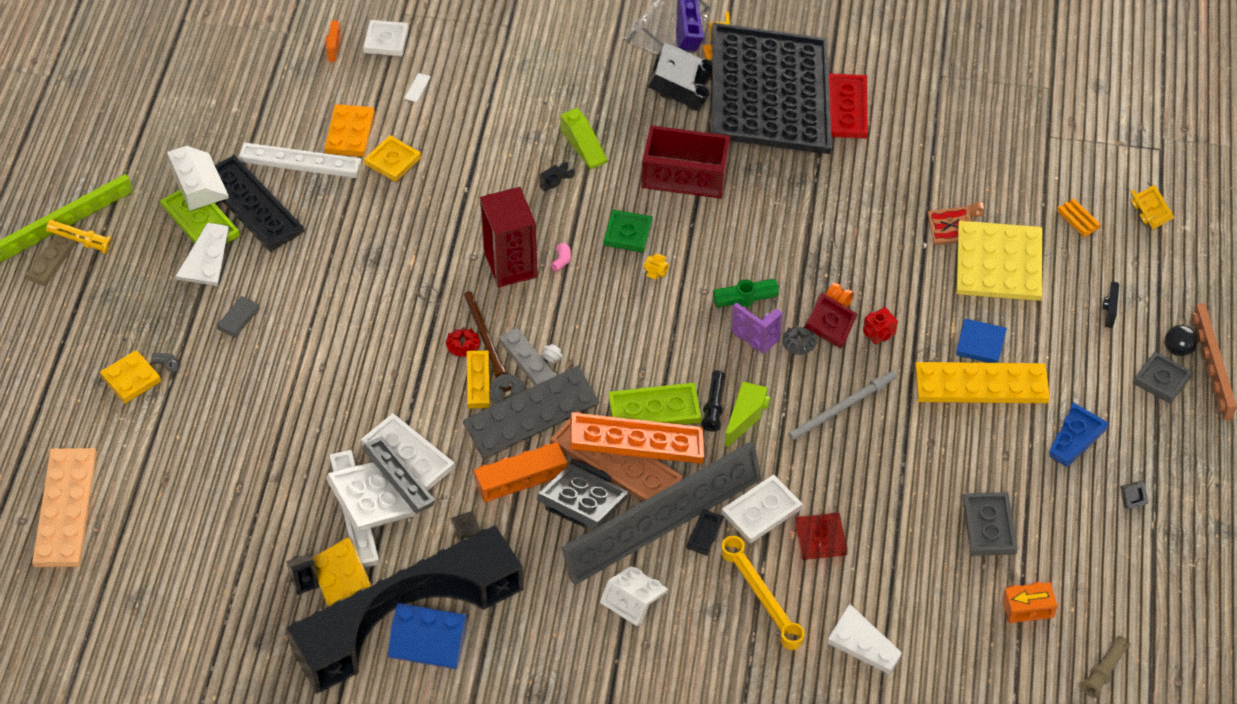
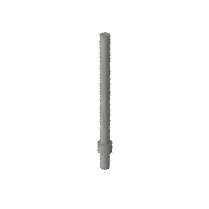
(875, 386)

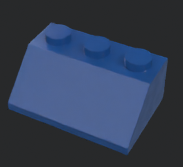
(427, 636)

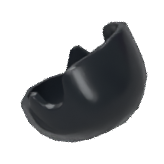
(1181, 340)

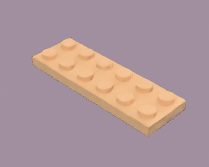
(64, 508)

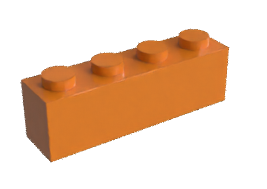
(519, 472)

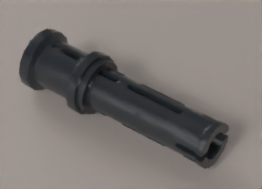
(713, 407)

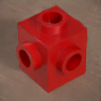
(880, 325)

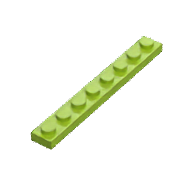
(66, 215)

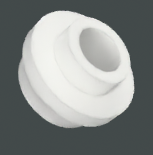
(552, 353)

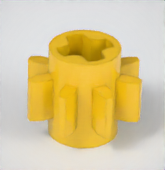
(656, 266)

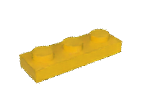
(478, 379)

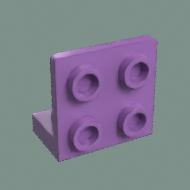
(758, 333)

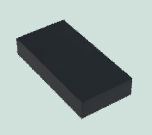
(705, 532)

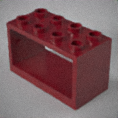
(682, 175)
(509, 237)

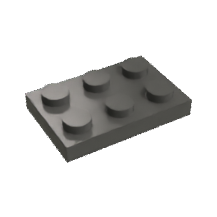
(989, 523)

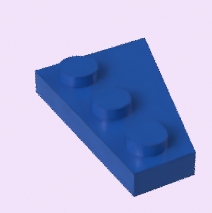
(1077, 434)

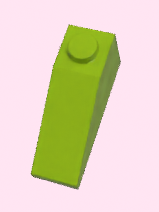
(582, 138)
(747, 410)

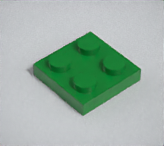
(628, 231)

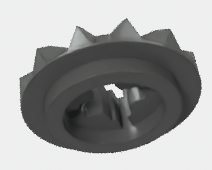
(793, 345)
(504, 381)

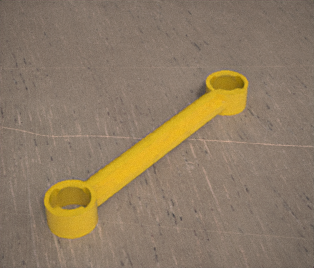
(762, 592)

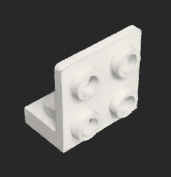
(631, 594)

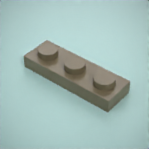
(50, 260)

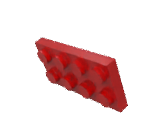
(848, 105)

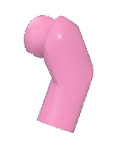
(564, 257)

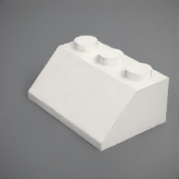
(196, 177)

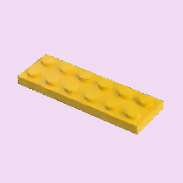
(982, 382)

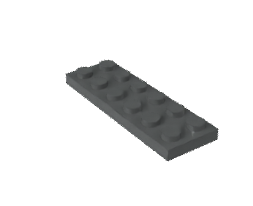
(530, 412)

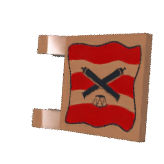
(945, 221)

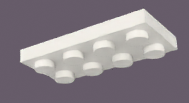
(417, 453)

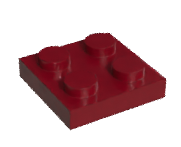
(830, 320)

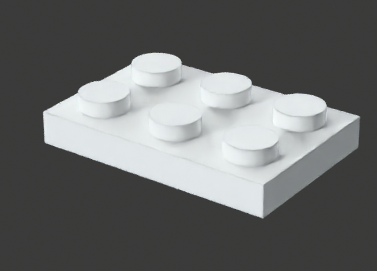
(762, 508)

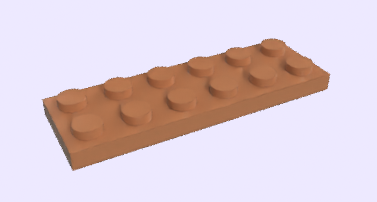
(638, 475)

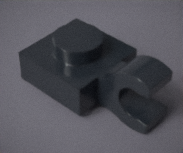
(552, 177)

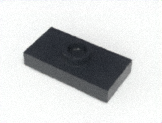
(1110, 304)

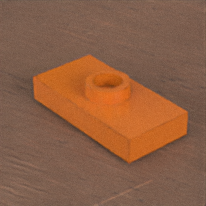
(332, 41)

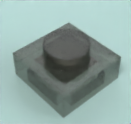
(465, 525)

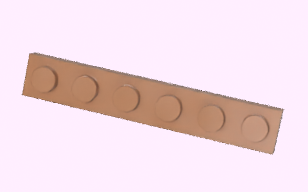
(1215, 366)

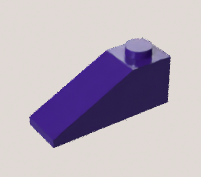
(688, 25)

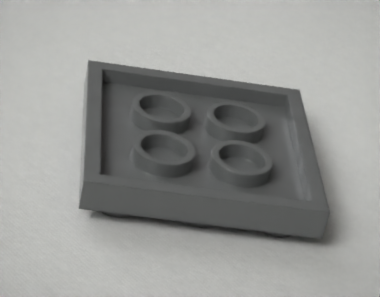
(582, 496)

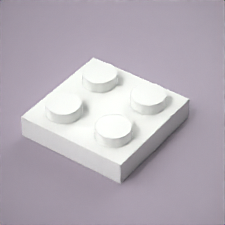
(386, 38)

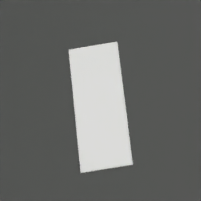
(417, 87)

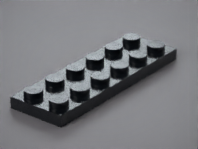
(256, 205)

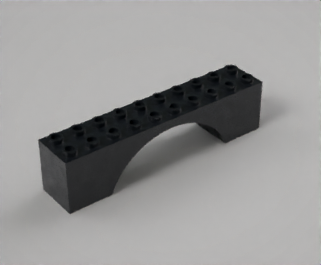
(473, 570)

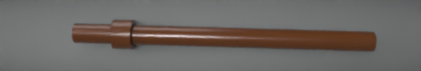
(498, 369)

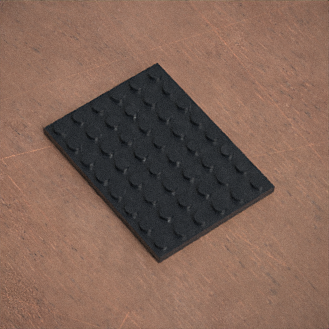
(770, 88)

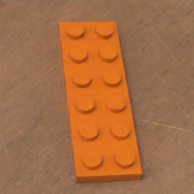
(636, 438)

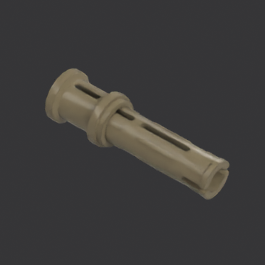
(1100, 673)

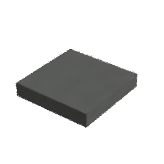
(1162, 377)

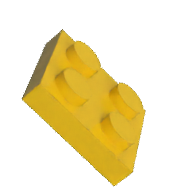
(392, 158)
(130, 376)

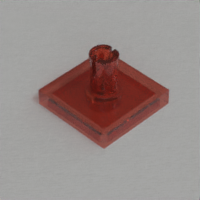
(820, 536)

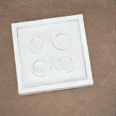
(368, 496)

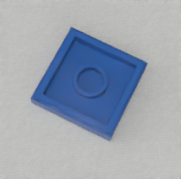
(981, 341)

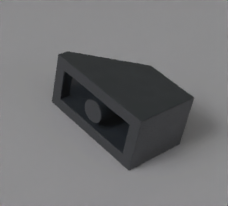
(303, 573)

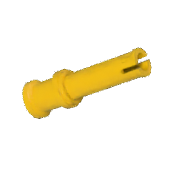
(88, 241)

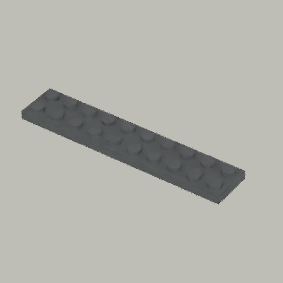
(661, 513)

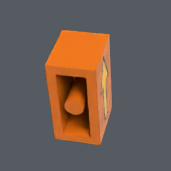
(1029, 602)

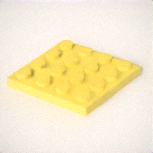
(999, 260)

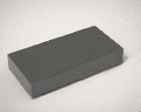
(238, 316)

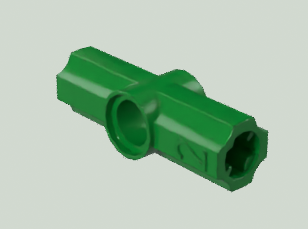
(745, 293)

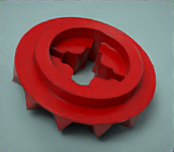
(471, 342)

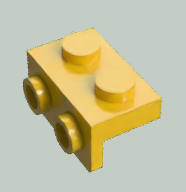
(1153, 207)

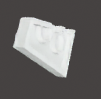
(206, 257)
(862, 640)

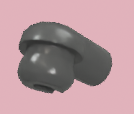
(168, 360)

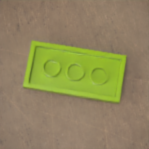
(195, 220)
(657, 404)

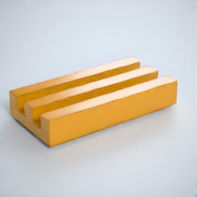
(1081, 216)

